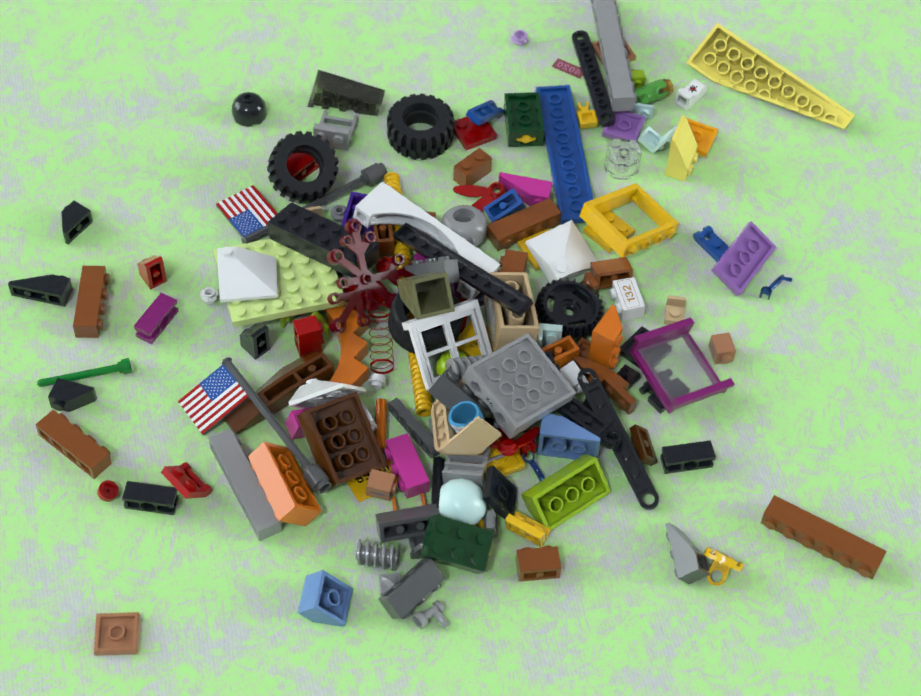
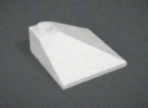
(561, 252)
(246, 275)
(319, 392)

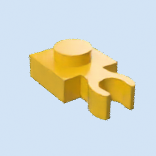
(586, 117)

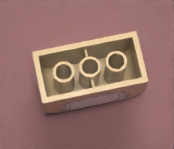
(502, 323)

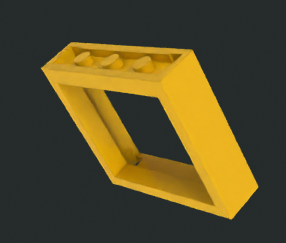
(593, 210)

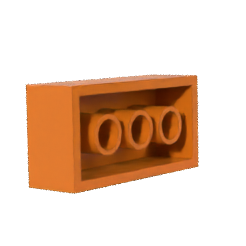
(284, 484)

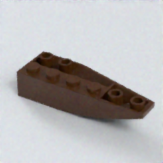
(281, 388)

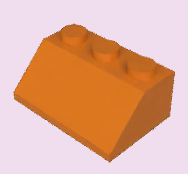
(607, 339)

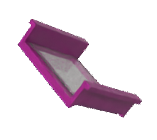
(676, 366)

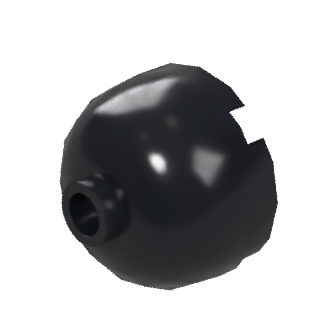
(249, 109)

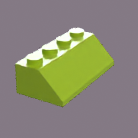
(566, 492)

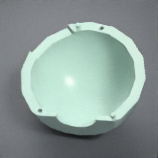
(462, 501)

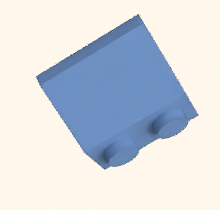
(325, 599)

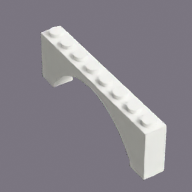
(387, 206)

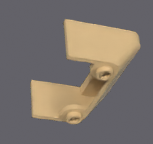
(469, 441)

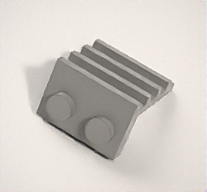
(337, 135)
(468, 470)

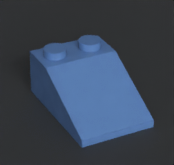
(565, 439)

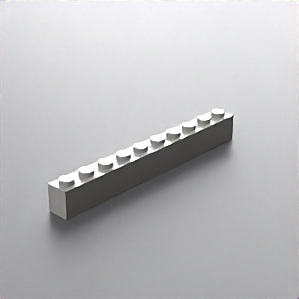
(614, 55)

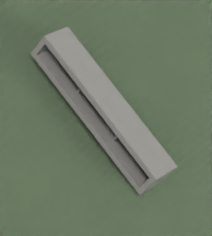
(244, 483)

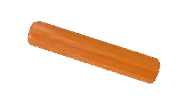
(380, 420)

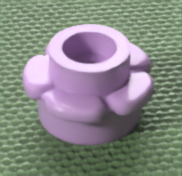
(519, 37)

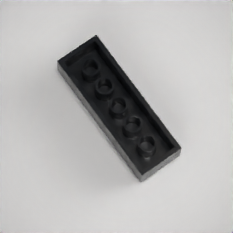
(315, 237)

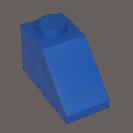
(504, 206)

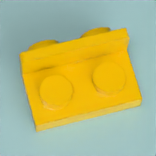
(527, 528)

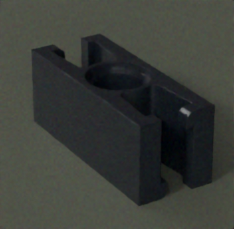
(687, 457)
(150, 498)

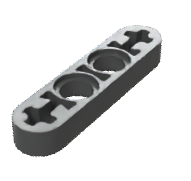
(413, 427)

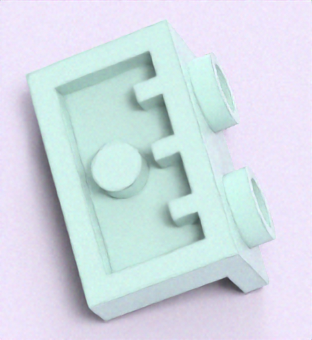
(548, 334)

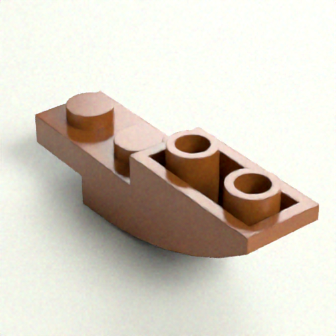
(613, 384)

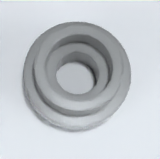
(338, 212)

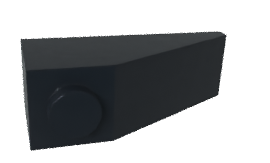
(46, 289)

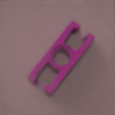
(156, 318)

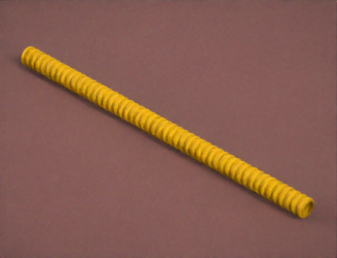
(422, 397)

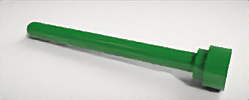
(123, 367)

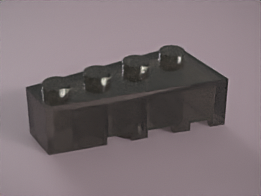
(345, 94)

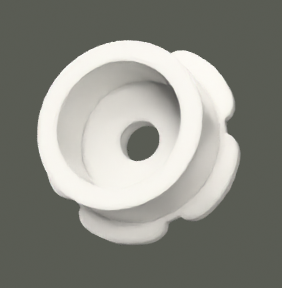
(209, 299)
(377, 381)

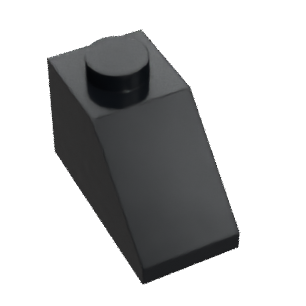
(74, 220)
(255, 340)
(70, 395)

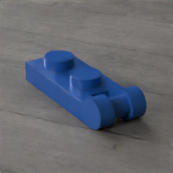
(484, 112)
(714, 245)

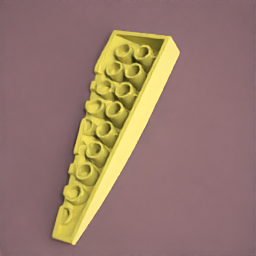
(739, 66)

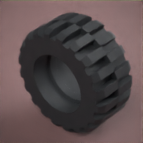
(420, 143)
(309, 145)

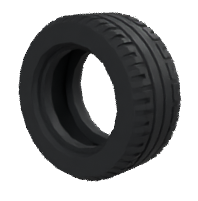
(432, 338)

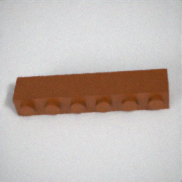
(823, 537)

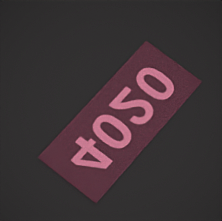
(568, 68)

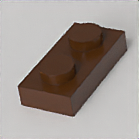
(643, 445)

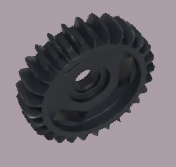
(576, 297)

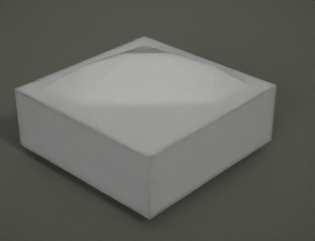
(491, 522)
(388, 581)

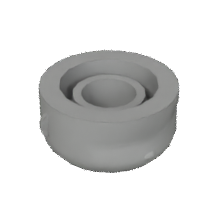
(467, 223)

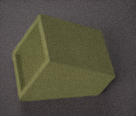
(426, 294)

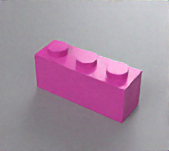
(406, 466)

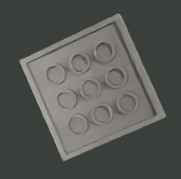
(518, 384)

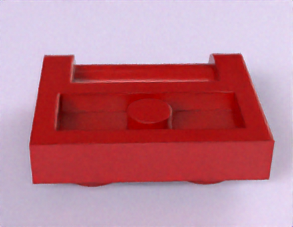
(186, 481)

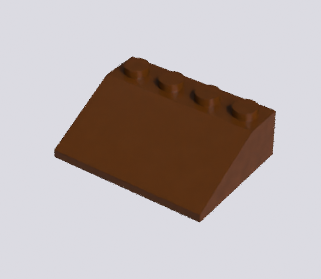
(342, 439)

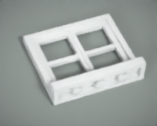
(462, 309)

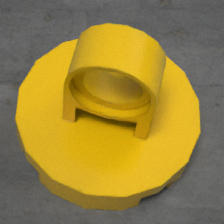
(721, 563)

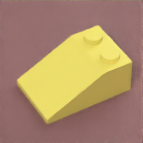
(682, 152)

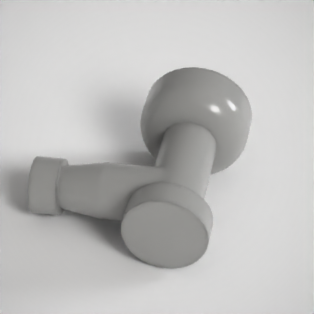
(420, 618)

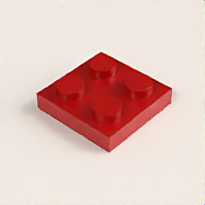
(471, 134)

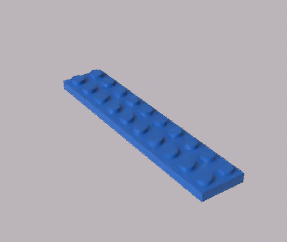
(565, 152)

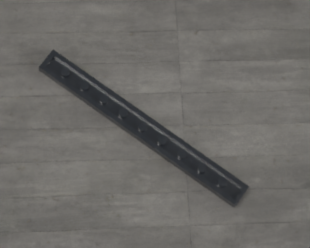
(468, 272)

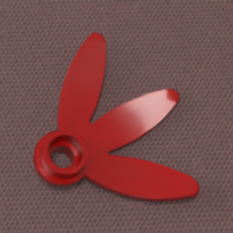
(479, 191)
(509, 447)

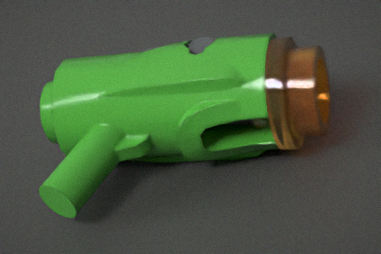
(653, 91)

